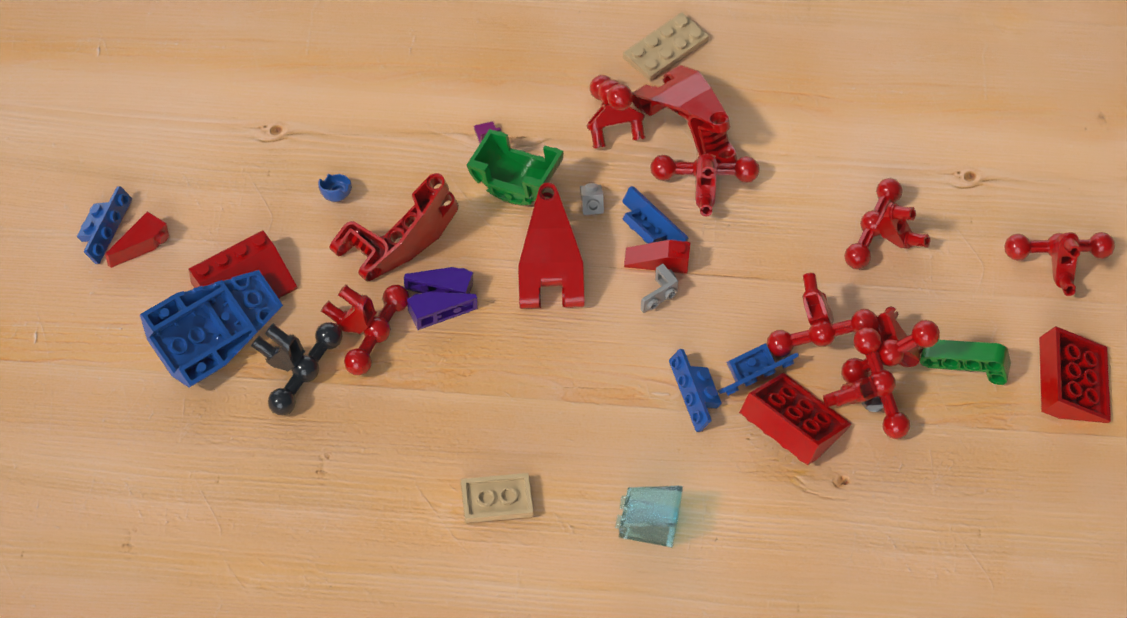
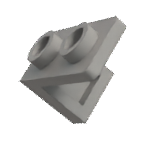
(668, 289)

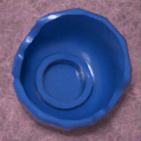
(335, 187)

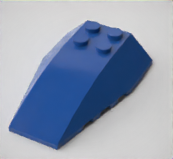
(208, 325)

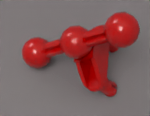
(613, 110)
(705, 170)
(885, 220)
(1064, 253)
(820, 316)
(362, 318)
(895, 345)
(880, 384)

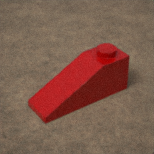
(138, 240)
(649, 256)

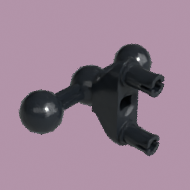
(291, 356)

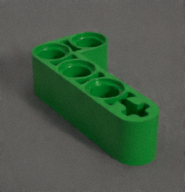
(969, 356)

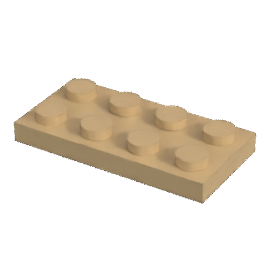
(665, 46)

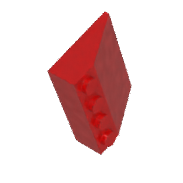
(245, 257)
(1074, 377)
(794, 418)

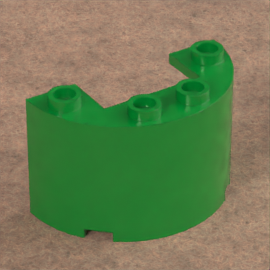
(512, 172)

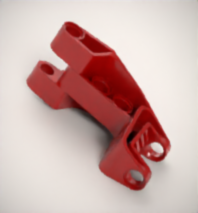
(693, 99)
(428, 222)
(550, 254)

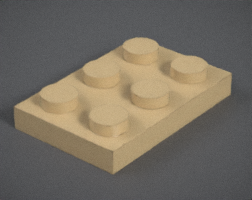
(496, 498)

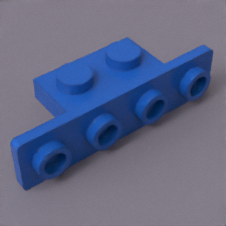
(648, 220)
(103, 223)
(753, 364)
(696, 389)

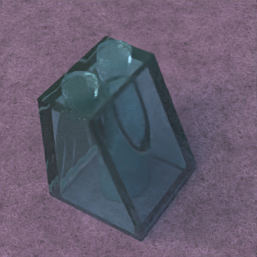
(650, 514)

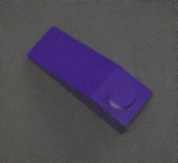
(440, 280)
(437, 307)

